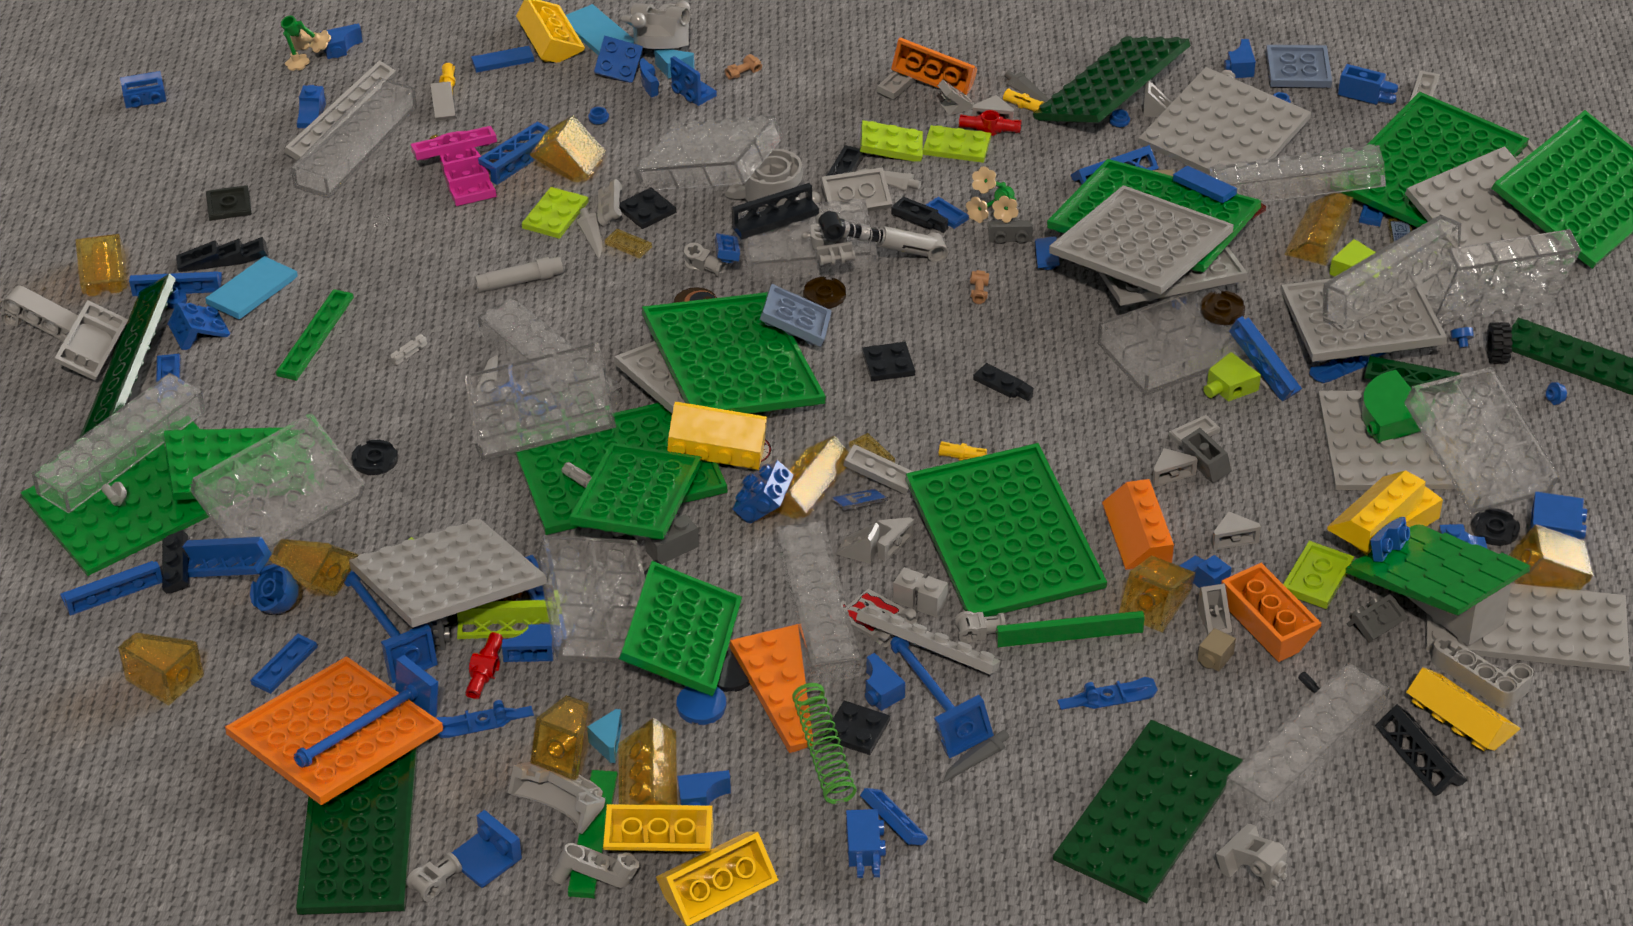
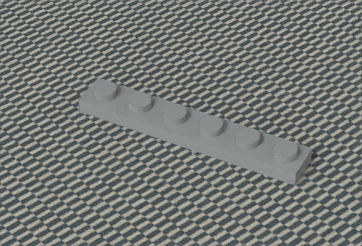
(935, 642)

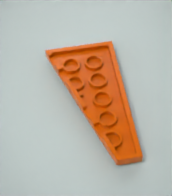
(775, 671)

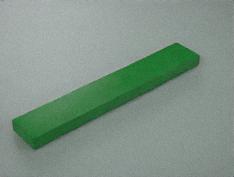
(314, 335)
(1070, 629)
(593, 837)

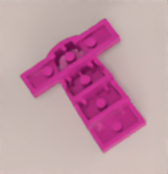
(459, 163)

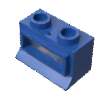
(143, 89)

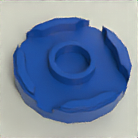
(700, 707)

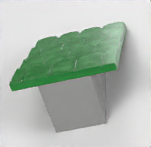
(1448, 579)

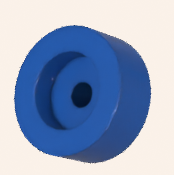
(176, 296)
(1462, 335)

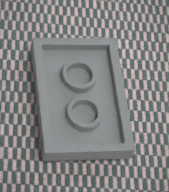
(859, 185)

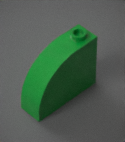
(1385, 409)

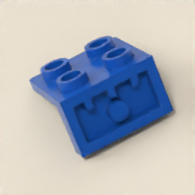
(618, 59)
(687, 83)
(193, 319)
(489, 851)

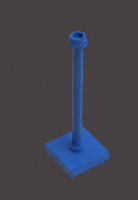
(414, 644)
(412, 685)
(958, 726)

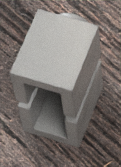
(930, 592)

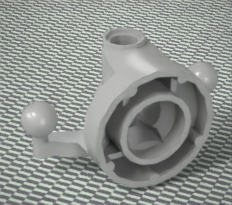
(660, 27)
(776, 173)

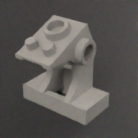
(1263, 856)

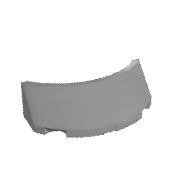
(577, 798)

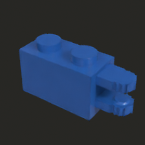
(1366, 85)
(864, 840)

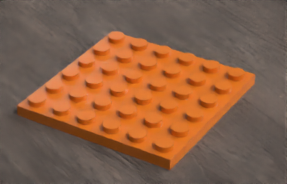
(320, 709)

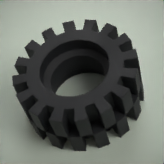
(1499, 342)

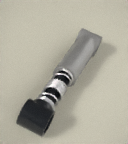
(886, 237)

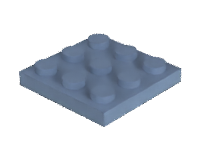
(1298, 66)
(795, 315)

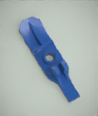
(1338, 367)
(1120, 693)
(470, 722)

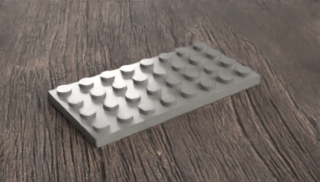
(1554, 629)

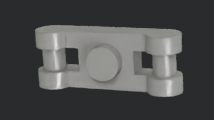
(609, 203)

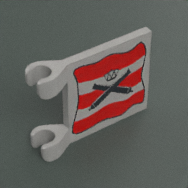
(888, 607)

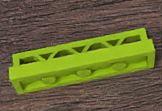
(501, 613)

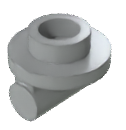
(115, 493)

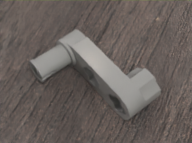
(596, 865)

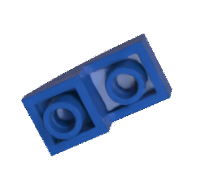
(648, 79)
(1044, 257)
(1390, 538)

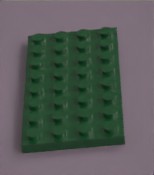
(1111, 79)
(1147, 811)
(360, 845)

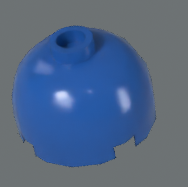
(274, 590)

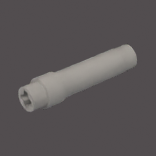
(540, 269)

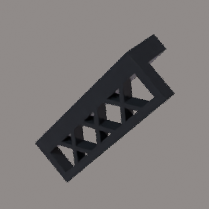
(773, 215)
(1428, 746)

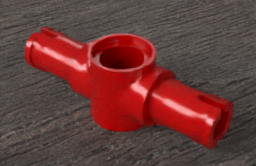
(990, 122)
(484, 665)

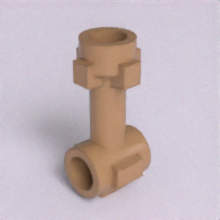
(749, 62)
(979, 279)

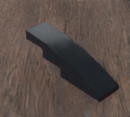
(213, 256)

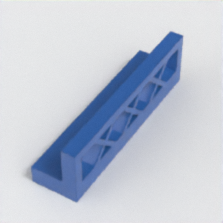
(1129, 158)
(512, 161)
(188, 282)
(1264, 358)
(227, 553)
(112, 587)

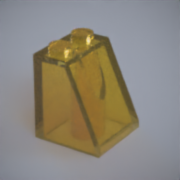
(569, 150)
(101, 264)
(1554, 559)
(314, 564)
(1157, 590)
(161, 665)
(560, 737)

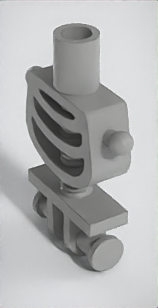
(829, 251)

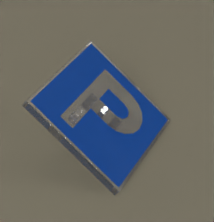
(859, 499)

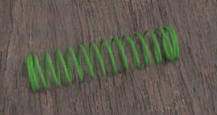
(815, 699)

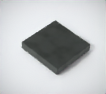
(228, 202)

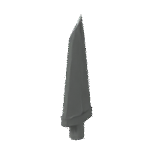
(1024, 85)
(977, 754)

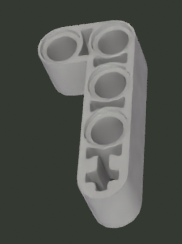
(40, 312)
(1496, 686)

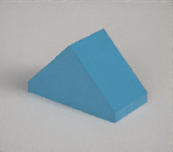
(663, 61)
(605, 734)

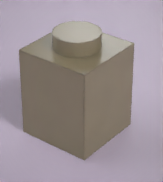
(1216, 649)

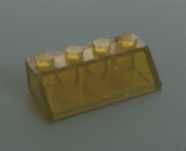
(1321, 228)
(813, 474)
(648, 766)

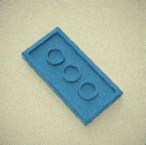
(592, 26)
(251, 287)

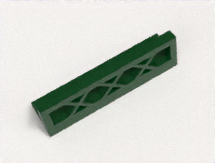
(1411, 373)

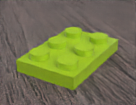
(891, 141)
(957, 143)
(555, 212)
(1318, 574)

